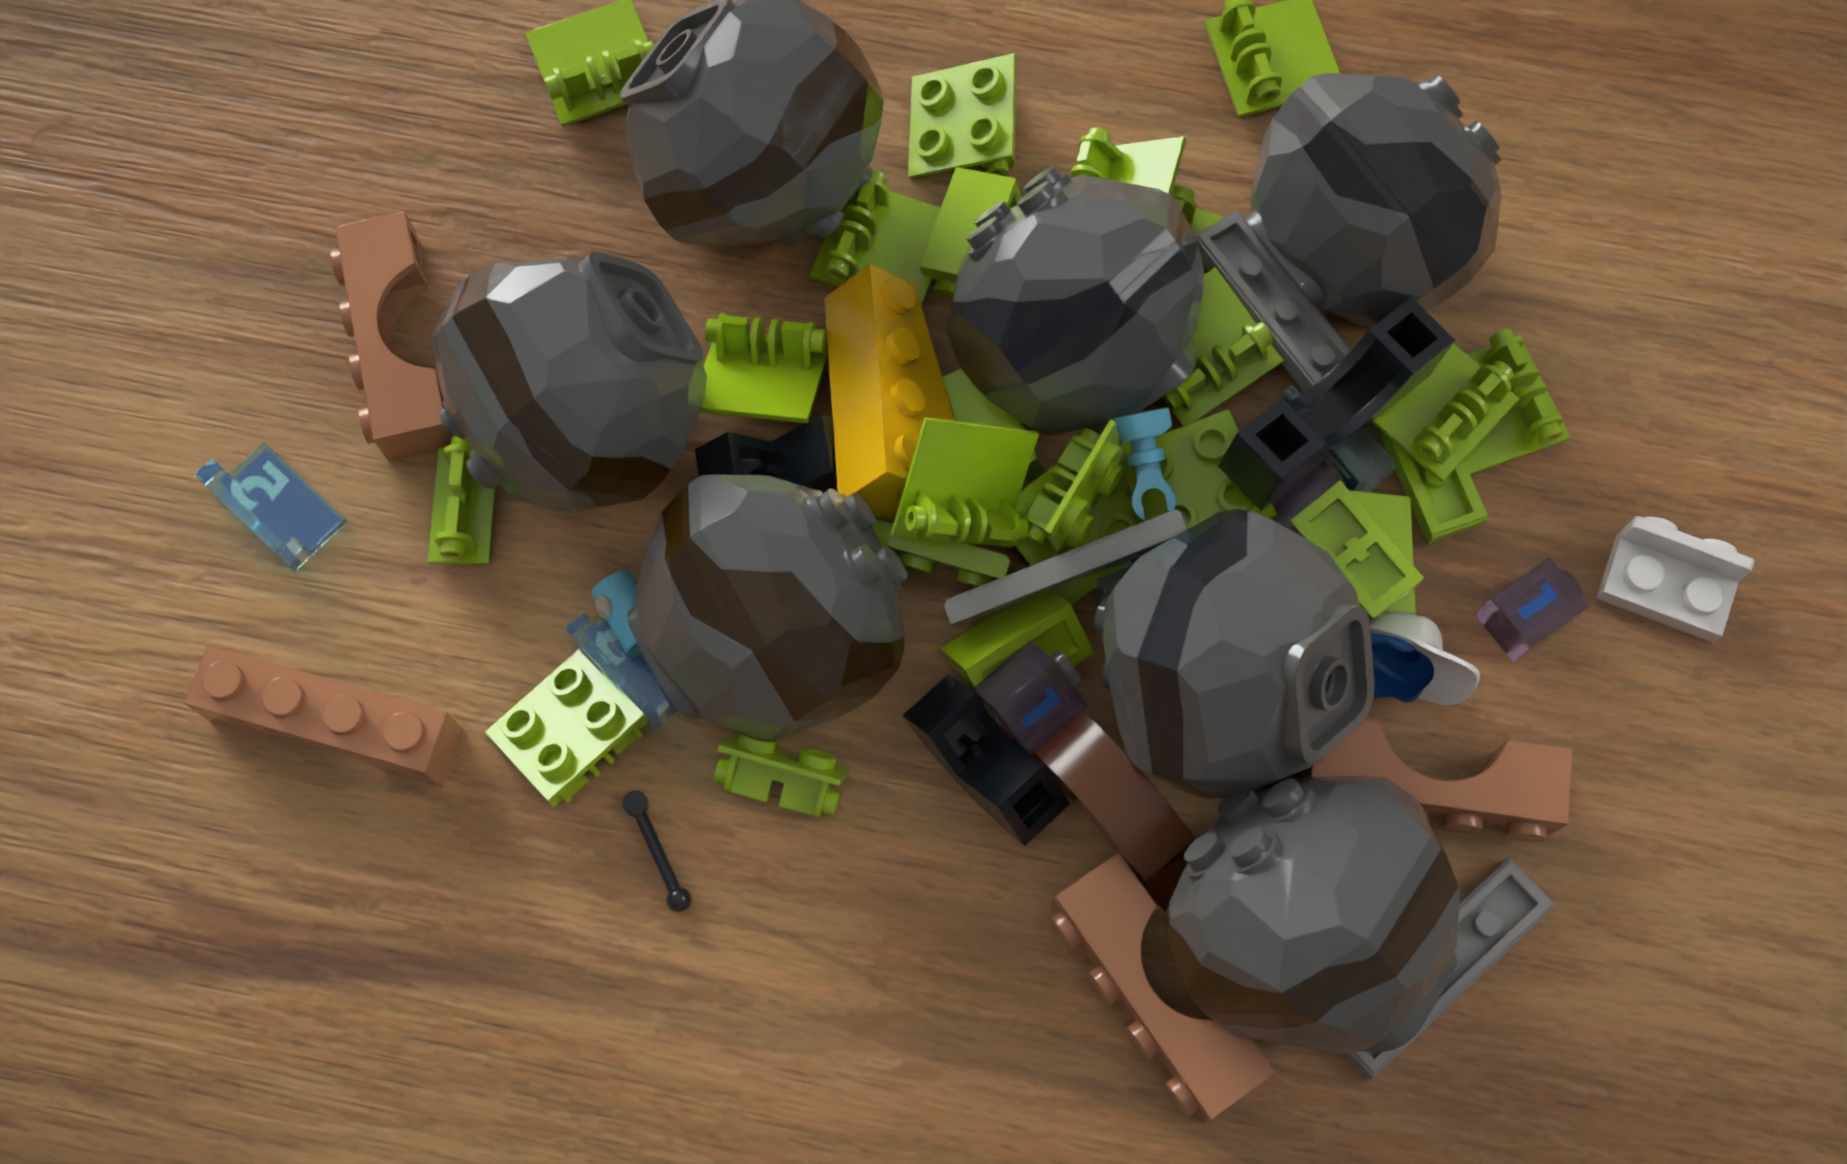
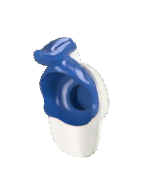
(1412, 662)

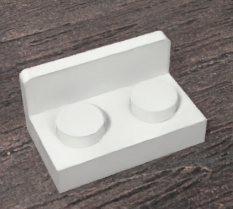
(1673, 577)

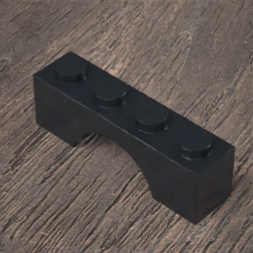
(1369, 380)

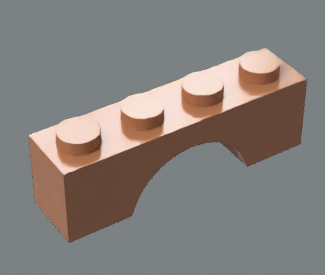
(382, 273)
(325, 712)
(1517, 790)
(1205, 1060)

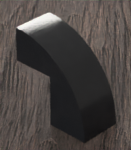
(799, 456)
(984, 762)

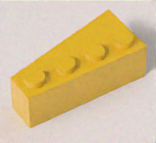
(880, 384)

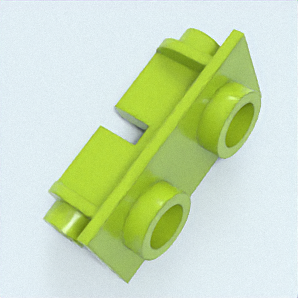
(460, 510)
(805, 774)

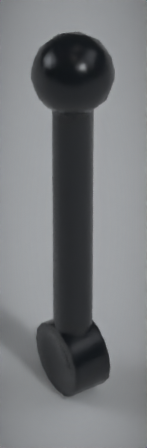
(636, 806)

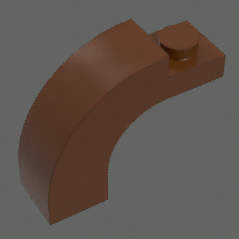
(1119, 804)

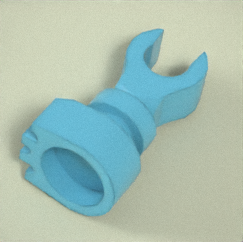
(1145, 456)

